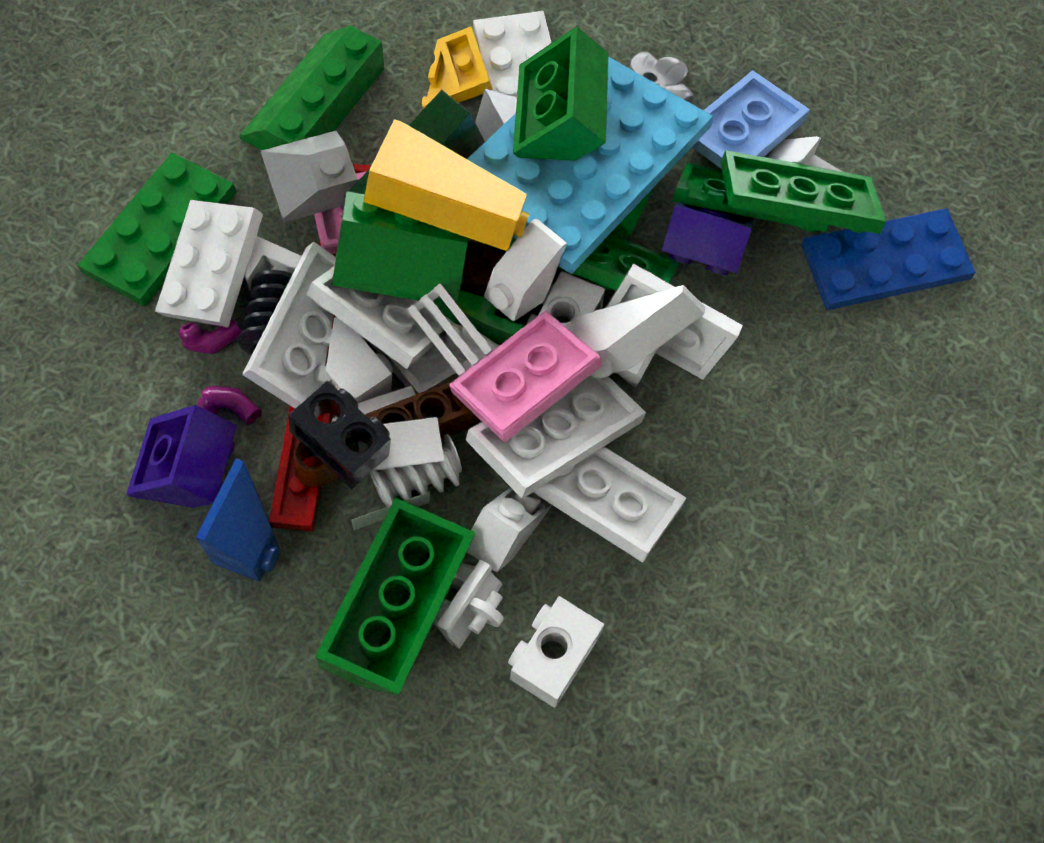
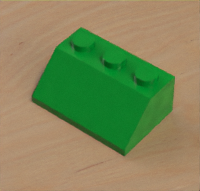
(562, 100)
(395, 253)

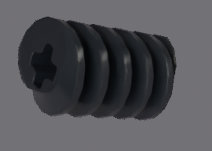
(262, 299)

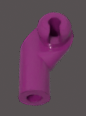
(208, 341)
(228, 397)

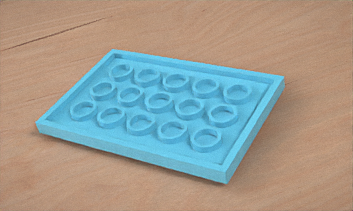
(591, 196)

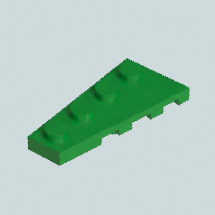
(706, 189)

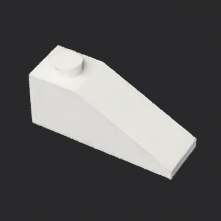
(636, 327)

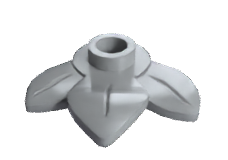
(666, 72)

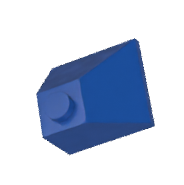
(238, 529)

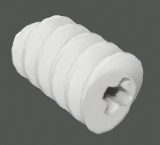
(403, 480)

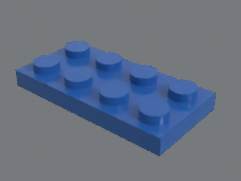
(902, 259)

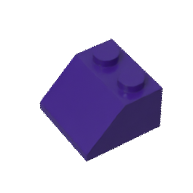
(707, 237)
(183, 458)

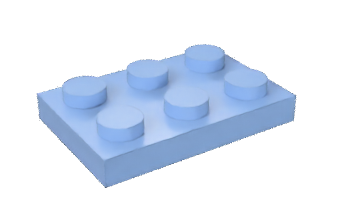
(750, 119)

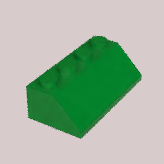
(319, 90)
(394, 599)

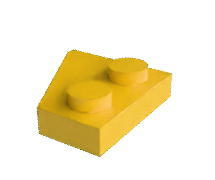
(458, 68)

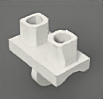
(472, 605)

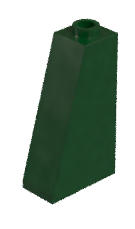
(445, 123)

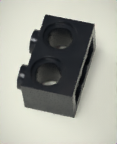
(331, 439)

